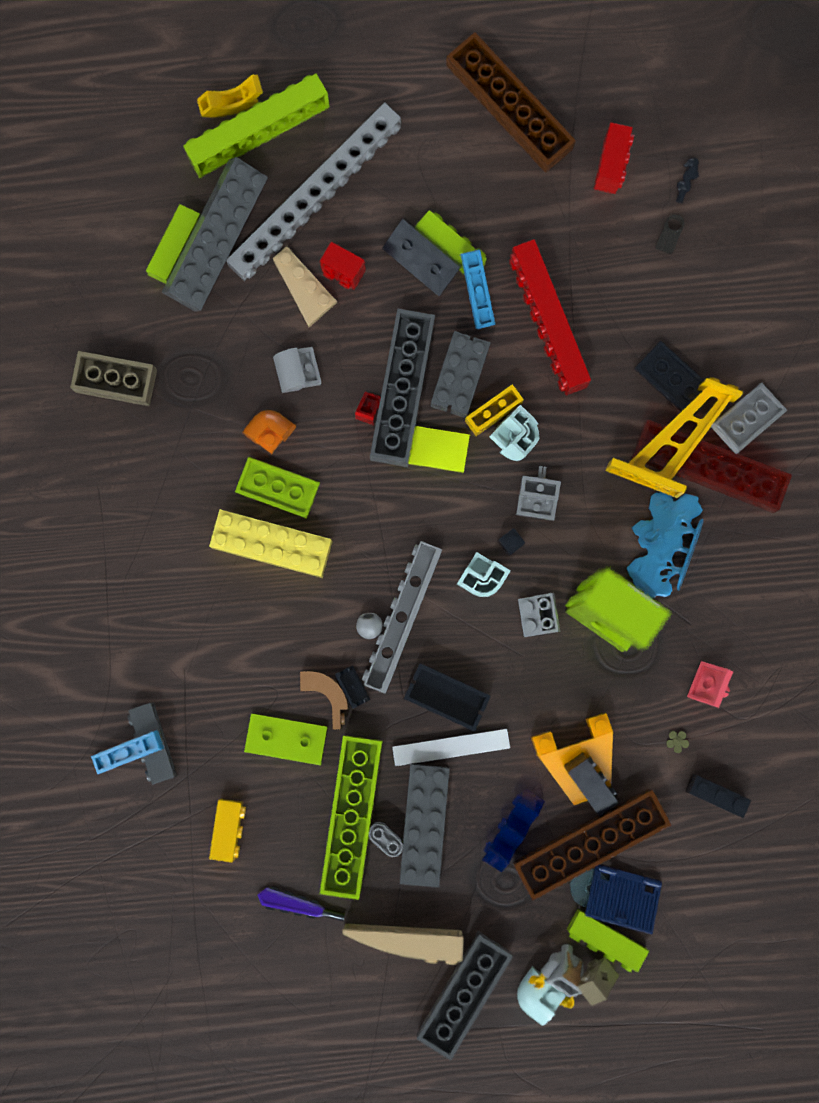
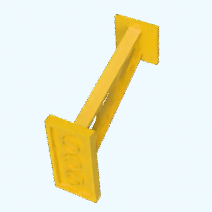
(662, 480)

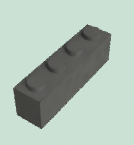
(160, 763)

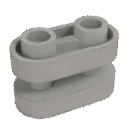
(385, 839)

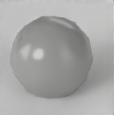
(369, 625)

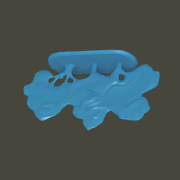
(662, 539)

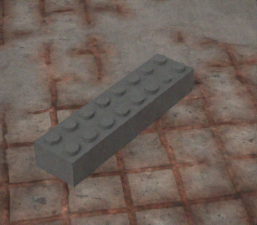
(214, 234)
(402, 388)

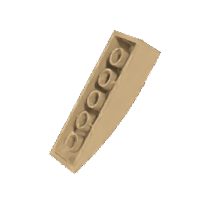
(410, 941)

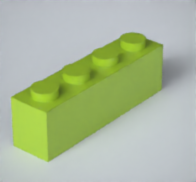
(446, 237)
(172, 243)
(609, 941)

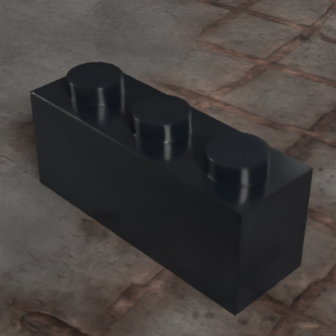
(592, 783)
(718, 796)

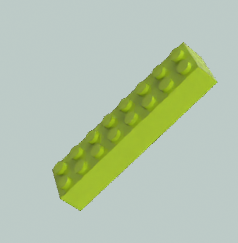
(257, 125)
(351, 817)

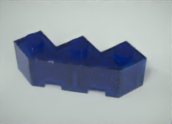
(512, 830)

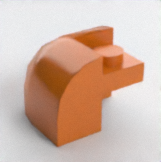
(269, 429)

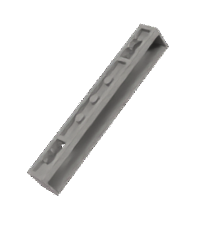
(409, 602)

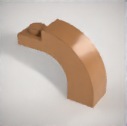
(331, 689)

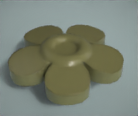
(677, 741)

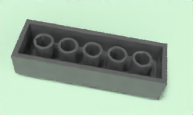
(424, 825)
(464, 995)

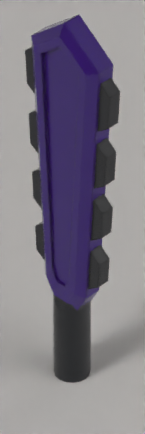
(287, 902)

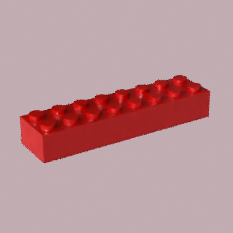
(549, 318)

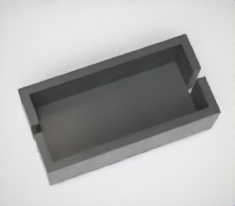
(460, 374)

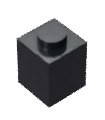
(511, 542)

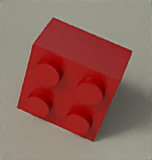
(342, 266)

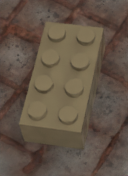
(113, 378)

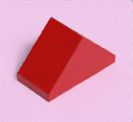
(368, 408)

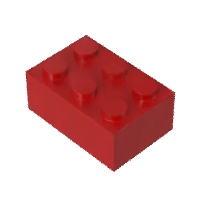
(614, 158)

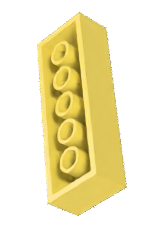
(270, 543)

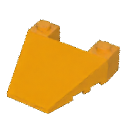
(597, 747)

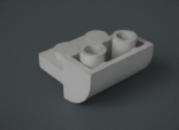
(297, 369)
(539, 615)

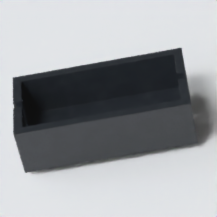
(447, 697)

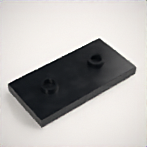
(421, 257)
(670, 376)

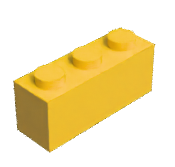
(494, 410)
(227, 830)

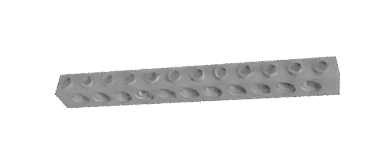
(383, 116)

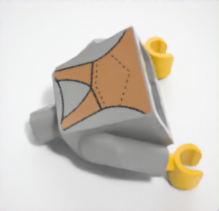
(563, 973)

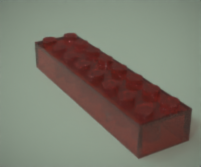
(720, 470)

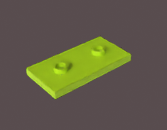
(277, 487)
(285, 739)

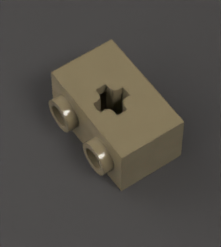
(598, 981)

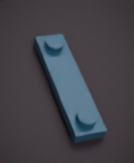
(477, 289)
(127, 752)

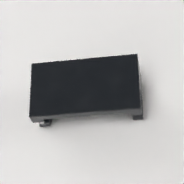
(352, 687)

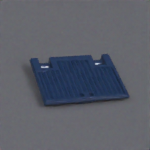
(623, 898)

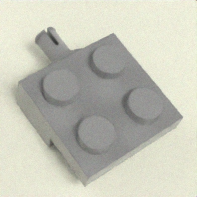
(538, 496)

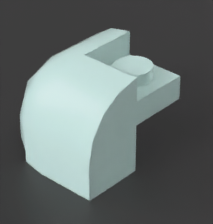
(516, 434)
(483, 576)
(538, 1002)

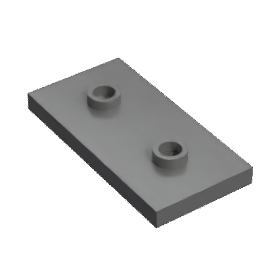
(748, 418)

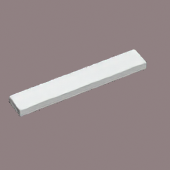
(451, 747)

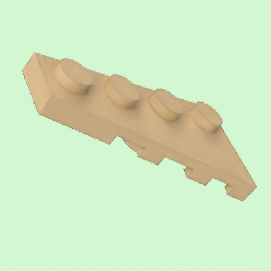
(306, 290)

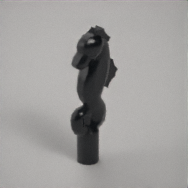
(691, 173)

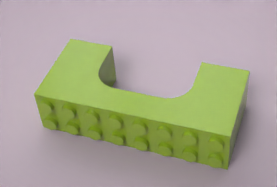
(616, 611)

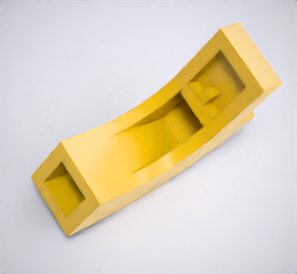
(230, 101)

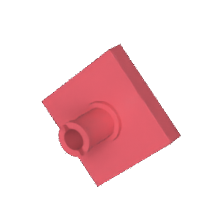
(710, 684)

